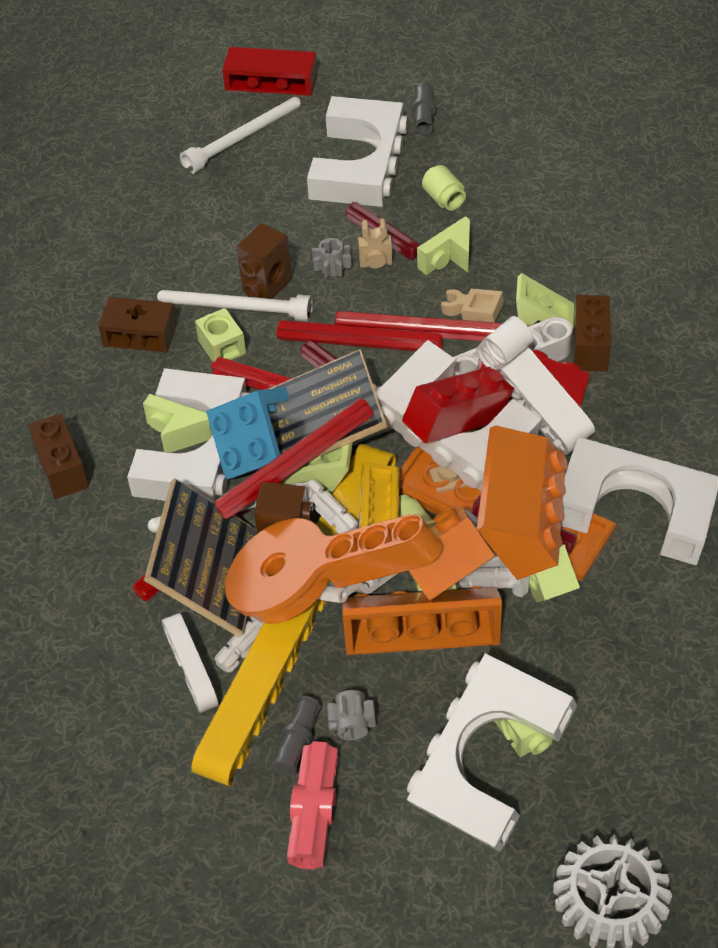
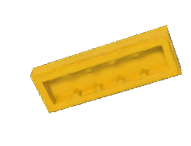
(378, 493)

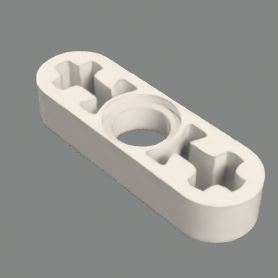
(189, 659)

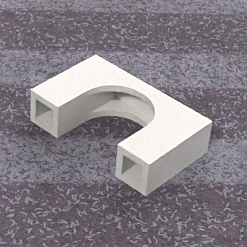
(366, 178)
(461, 452)
(200, 468)
(682, 492)
(492, 694)

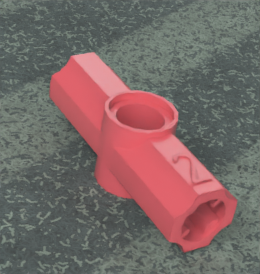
(312, 806)

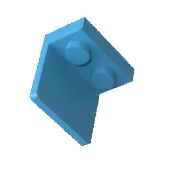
(245, 431)

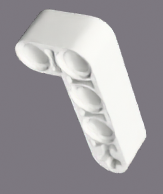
(534, 385)

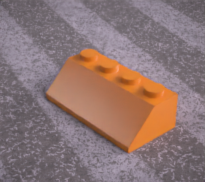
(522, 500)
(414, 623)

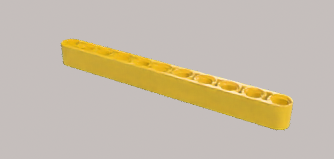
(270, 657)

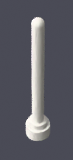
(199, 157)
(295, 307)

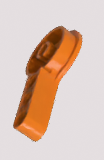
(293, 561)

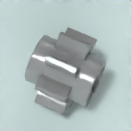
(331, 257)
(351, 715)

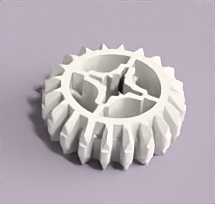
(650, 907)

